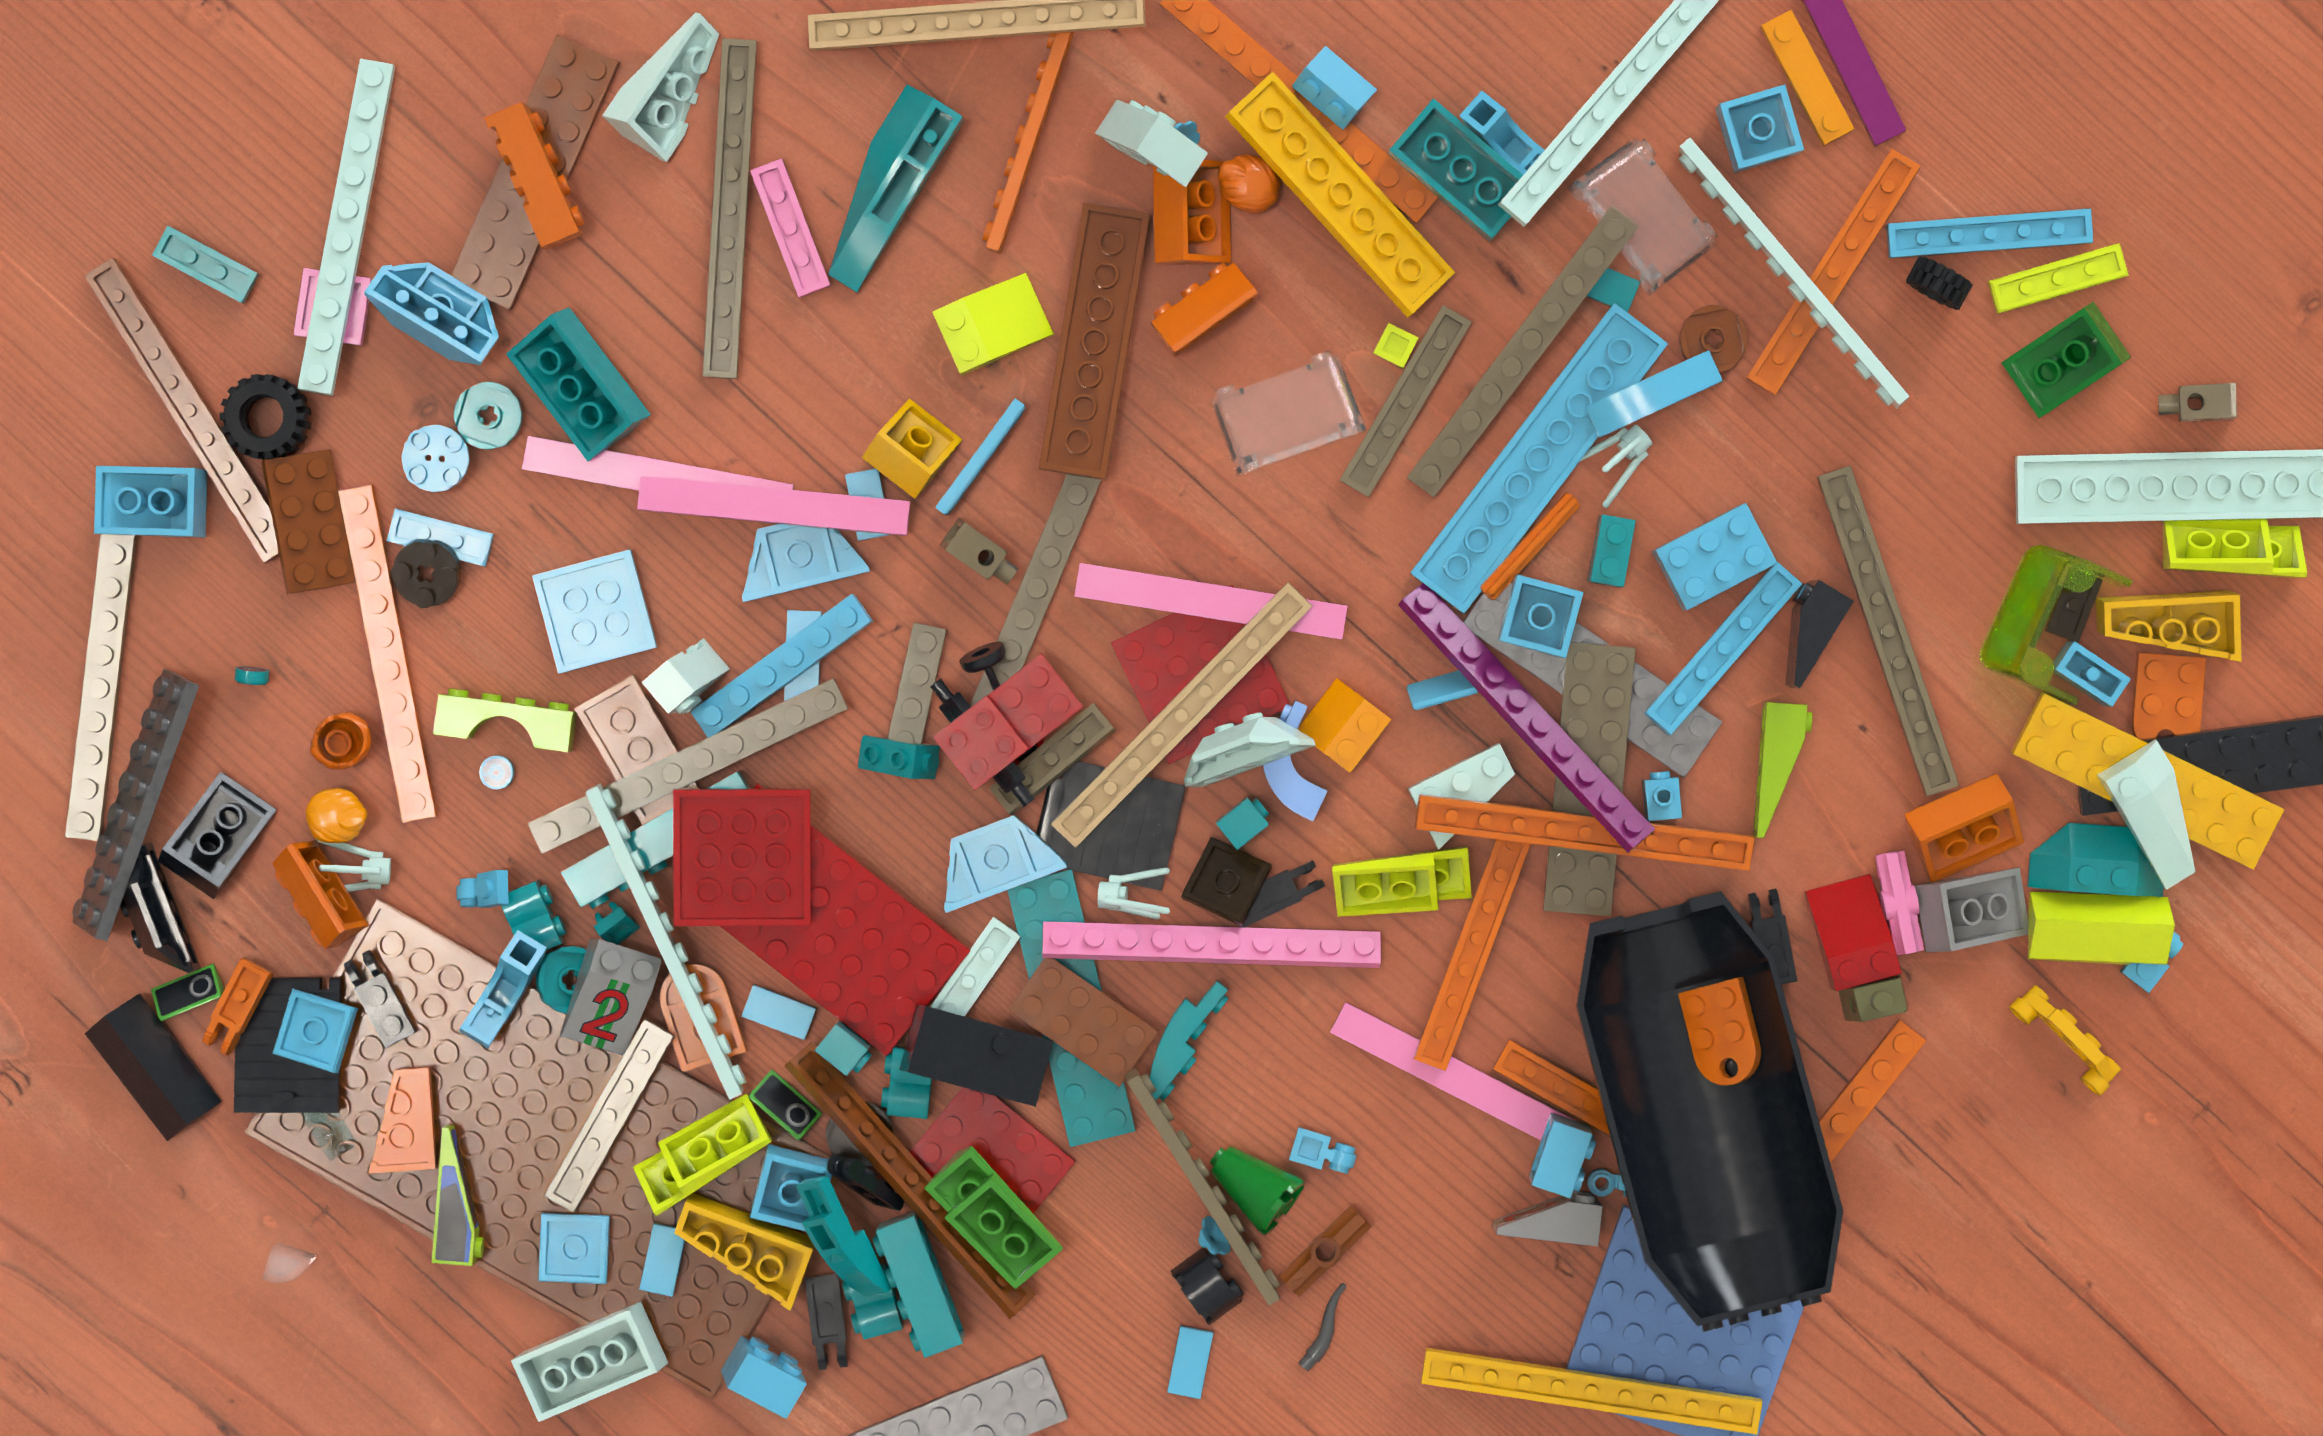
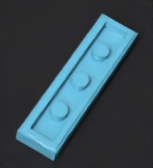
(981, 457)

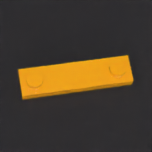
(1807, 77)

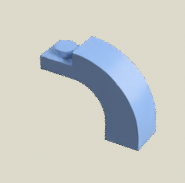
(1284, 780)

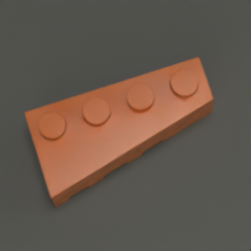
(535, 175)

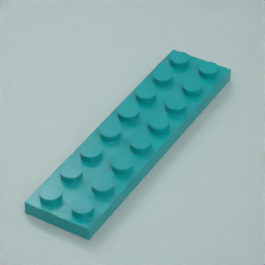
(1088, 1101)

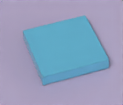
(315, 1031)
(574, 1248)

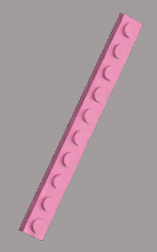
(1211, 944)

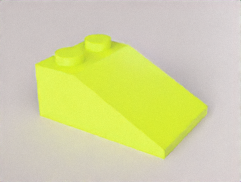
(992, 323)

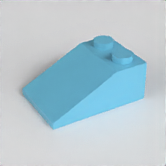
(150, 501)

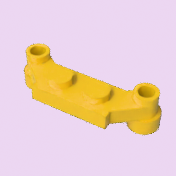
(2062, 1023)

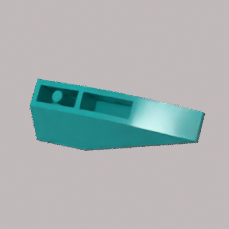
(891, 179)

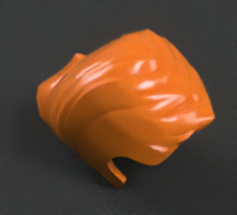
(1249, 183)
(341, 741)

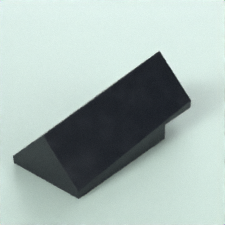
(153, 1066)

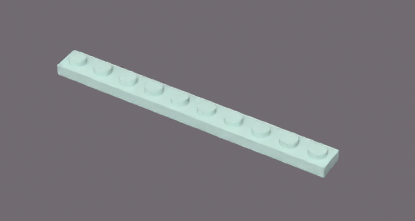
(1604, 108)
(346, 227)
(1801, 285)
(660, 928)

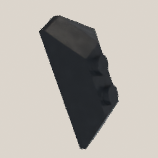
(155, 914)

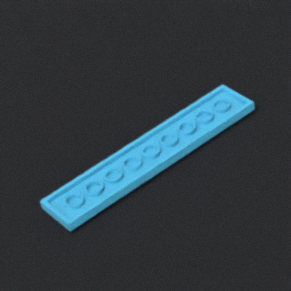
(1536, 460)

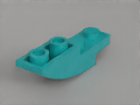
(1173, 1050)
(844, 1250)

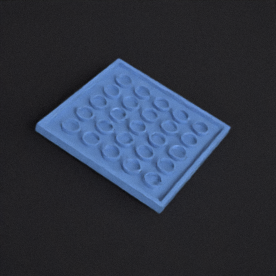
(1645, 1335)

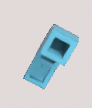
(1500, 132)
(505, 989)

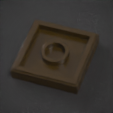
(1226, 881)

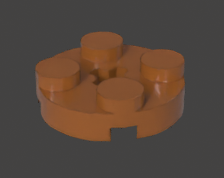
(1724, 323)

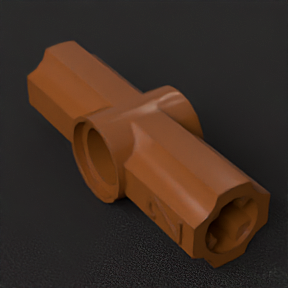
(1309, 1266)

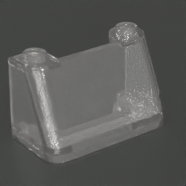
(1668, 229)
(1287, 414)

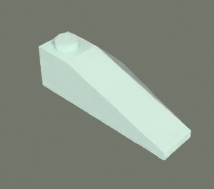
(658, 96)
(2150, 804)

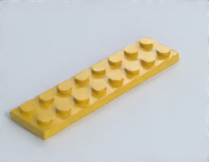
(1339, 194)
(2084, 746)

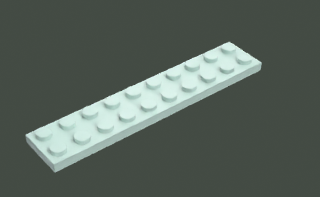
(2169, 486)

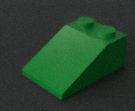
(2066, 359)

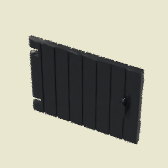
(1125, 837)
(267, 1080)

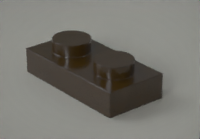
(2072, 612)

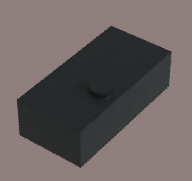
(976, 1055)

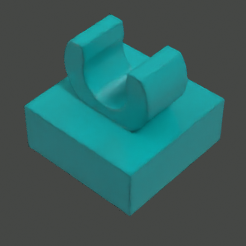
(616, 925)

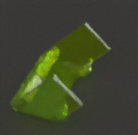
(2025, 610)

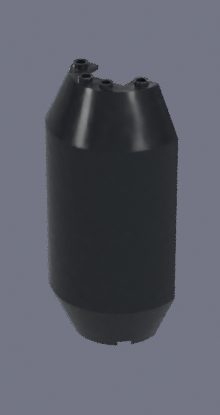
(1717, 1177)

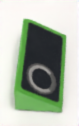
(187, 992)
(785, 1104)

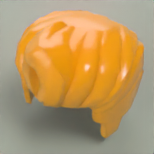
(335, 815)

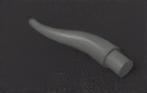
(1323, 1340)

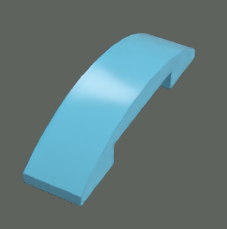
(1654, 393)

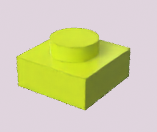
(1395, 345)

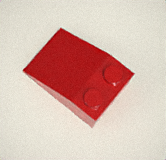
(1852, 933)

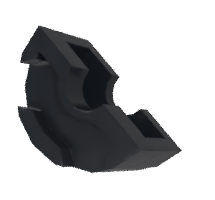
(1206, 1286)

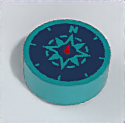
(251, 675)

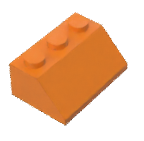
(1192, 219)
(1203, 307)
(1964, 827)
(318, 894)

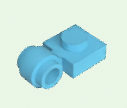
(485, 891)
(2149, 974)
(1312, 1148)
(1612, 1181)

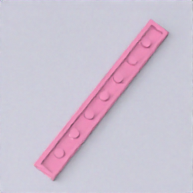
(622, 469)
(774, 505)
(1198, 599)
(1458, 1079)

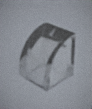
(287, 1263)

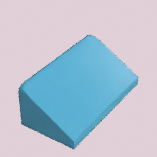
(1439, 690)

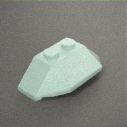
(1243, 748)

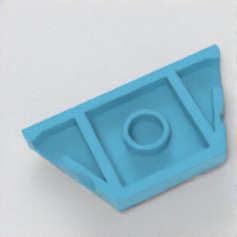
(798, 558)
(996, 861)

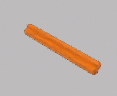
(1529, 546)

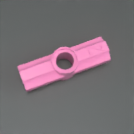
(1899, 902)

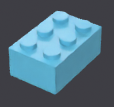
(1714, 557)

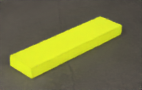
(2058, 278)

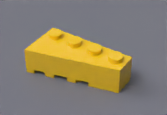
(2179, 621)
(755, 1249)

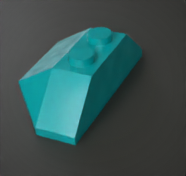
(2093, 861)

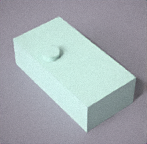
(589, 1361)

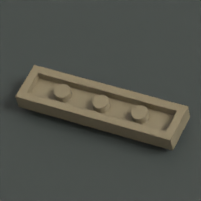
(914, 689)
(1058, 755)

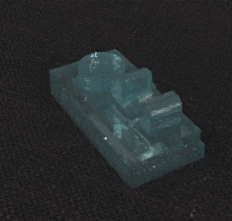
(338, 1133)

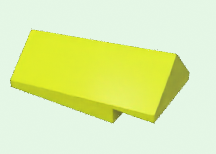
(2234, 547)
(1402, 882)
(2099, 928)
(701, 1153)

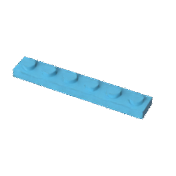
(1989, 233)
(1722, 648)
(782, 666)

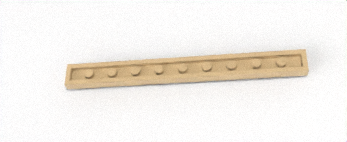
(969, 22)
(1181, 714)

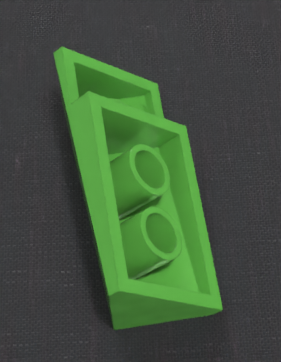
(992, 1217)

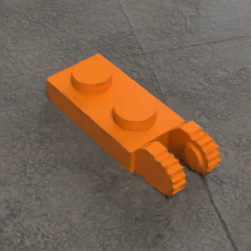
(237, 1004)

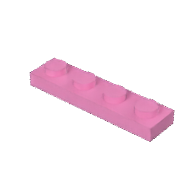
(790, 228)

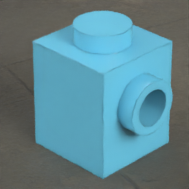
(1661, 797)

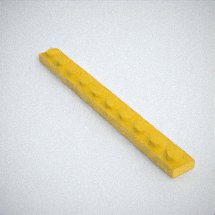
(1591, 1391)

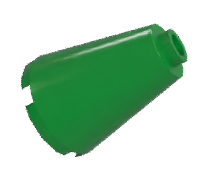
(1256, 1186)

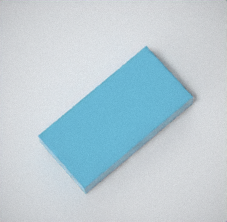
(779, 1012)
(662, 1260)
(1190, 1362)

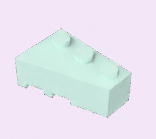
(1151, 140)
(685, 677)
(1470, 779)

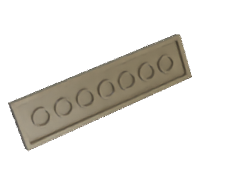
(1597, 720)

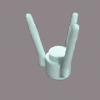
(1633, 444)
(375, 870)
(1115, 896)

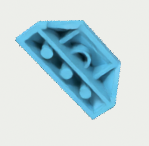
(435, 310)

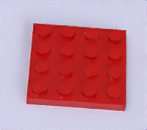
(1172, 652)
(742, 857)
(1002, 1137)

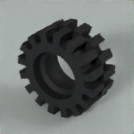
(1939, 283)

